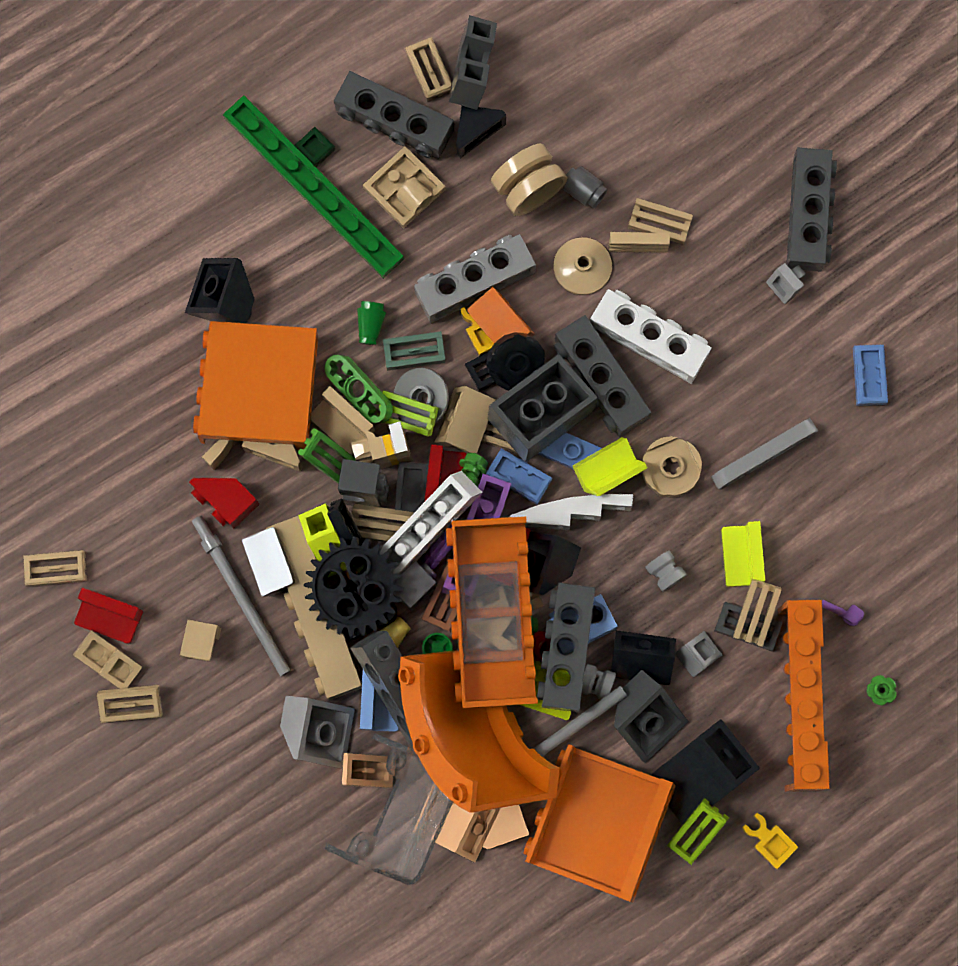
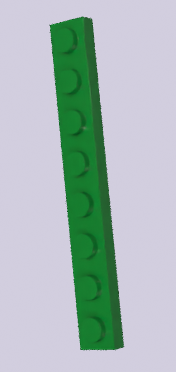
(313, 187)

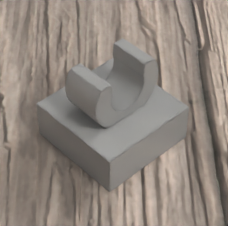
(786, 282)

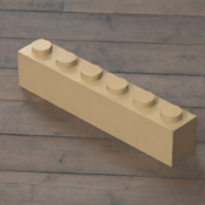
(326, 648)

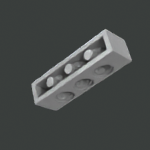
(440, 305)

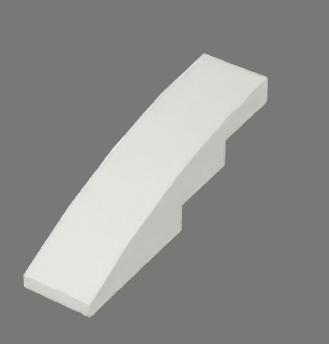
(558, 513)

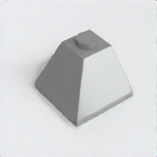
(316, 730)

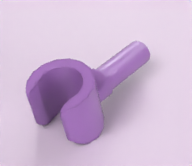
(851, 616)

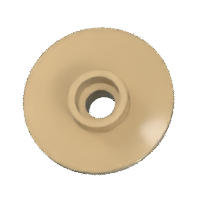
(579, 279)

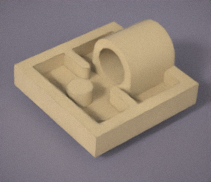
(404, 187)

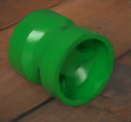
(436, 643)

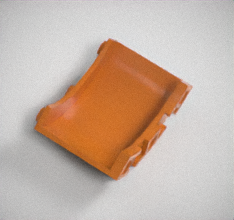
(472, 751)

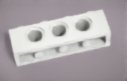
(657, 351)
(431, 520)

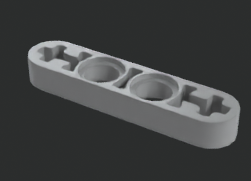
(764, 454)

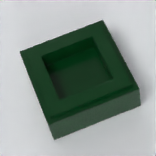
(315, 146)

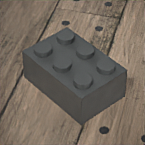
(542, 408)

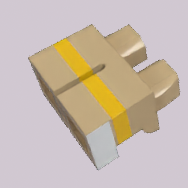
(383, 450)

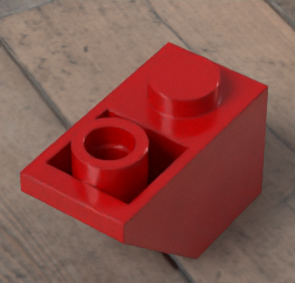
(227, 497)

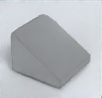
(698, 654)

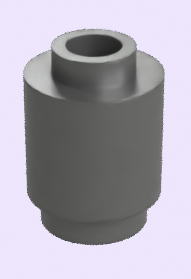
(584, 187)

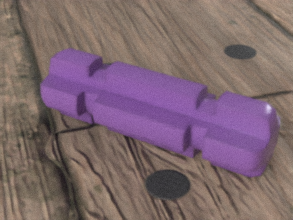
(437, 551)

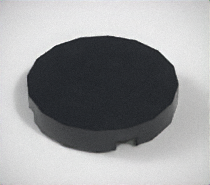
(514, 359)

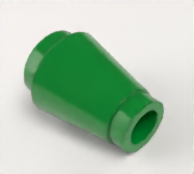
(370, 321)

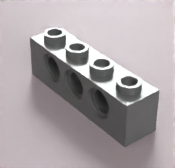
(359, 89)
(806, 164)
(583, 335)
(581, 601)
(381, 664)

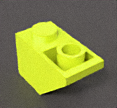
(320, 532)

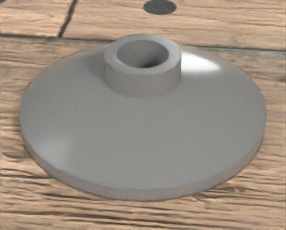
(414, 385)

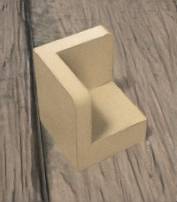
(199, 640)

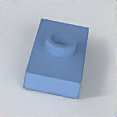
(870, 375)
(569, 450)
(524, 478)

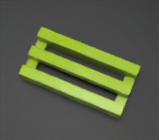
(415, 403)
(712, 813)

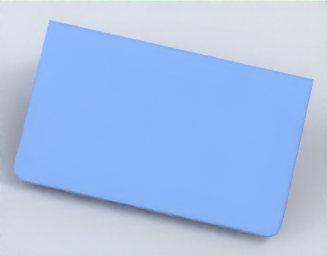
(373, 711)

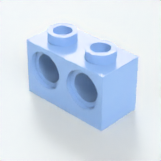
(597, 630)

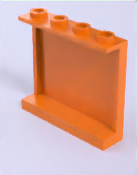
(257, 383)
(600, 823)

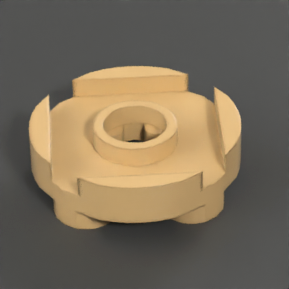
(686, 475)

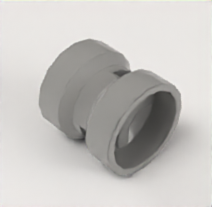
(664, 569)
(603, 684)

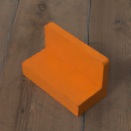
(497, 316)

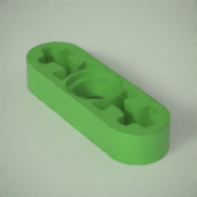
(371, 391)

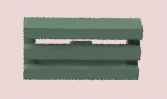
(413, 339)

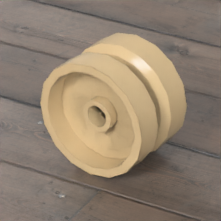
(529, 179)

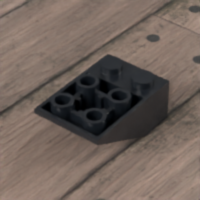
(706, 769)

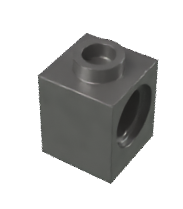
(417, 584)

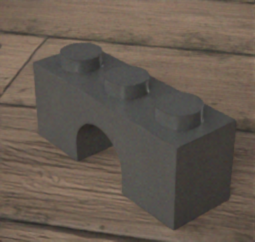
(471, 64)
(362, 483)

